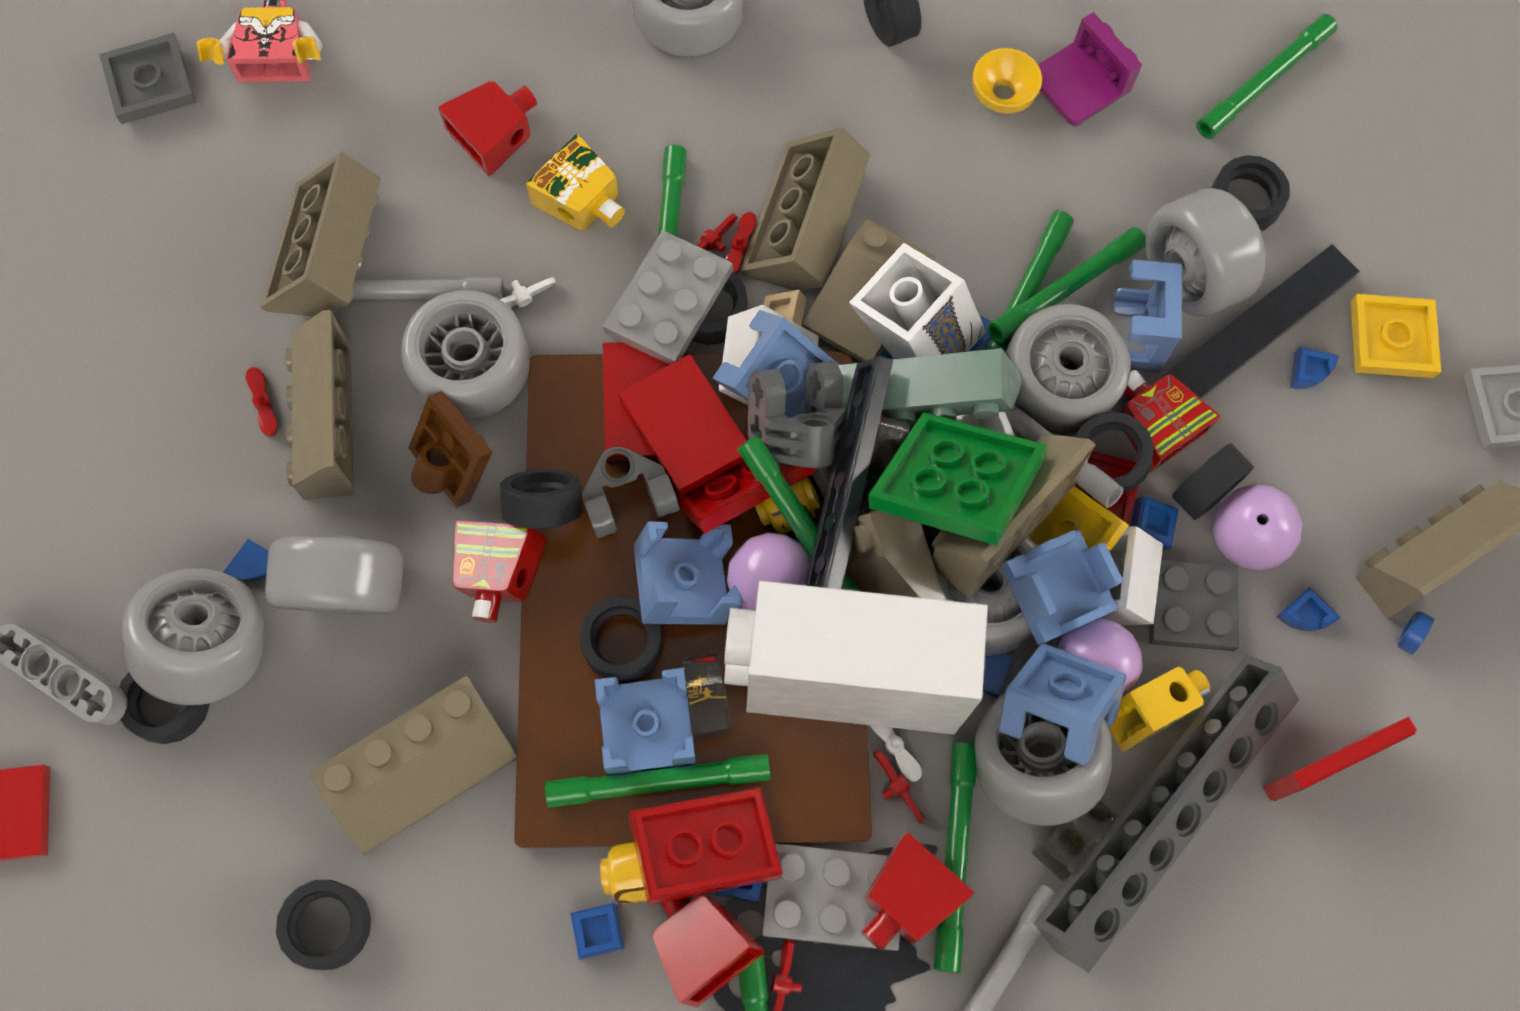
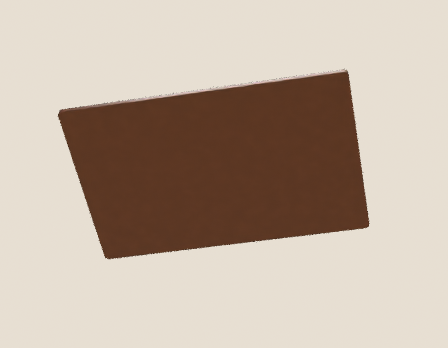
(815, 765)

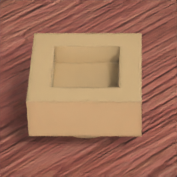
(788, 304)

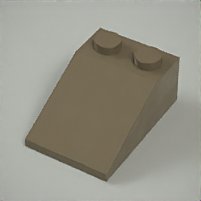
(831, 313)
(892, 557)

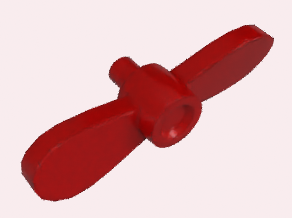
(712, 239)
(740, 241)
(261, 401)
(898, 786)
(781, 982)

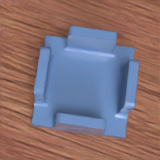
(1063, 584)

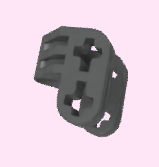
(805, 438)
(655, 479)

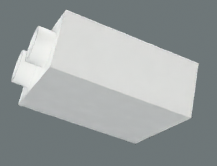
(858, 657)

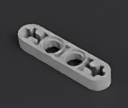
(60, 668)

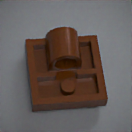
(447, 452)

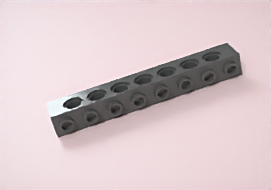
(1166, 812)

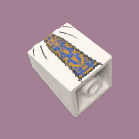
(918, 307)

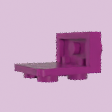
(1089, 72)

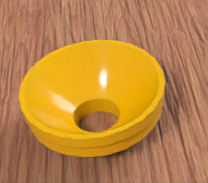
(1010, 69)

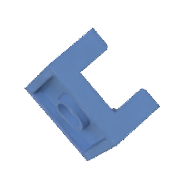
(1154, 312)
(778, 348)
(683, 577)
(1067, 693)
(645, 723)

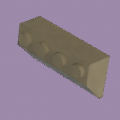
(806, 211)
(322, 239)
(320, 409)
(1444, 548)
(971, 562)
(413, 765)

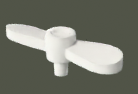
(522, 296)
(895, 746)

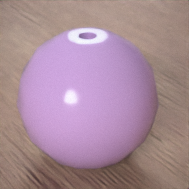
(1257, 527)
(766, 559)
(1107, 645)

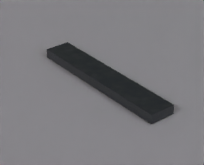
(1265, 322)
(849, 474)

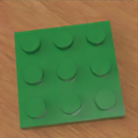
(958, 478)

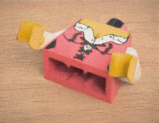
(265, 45)

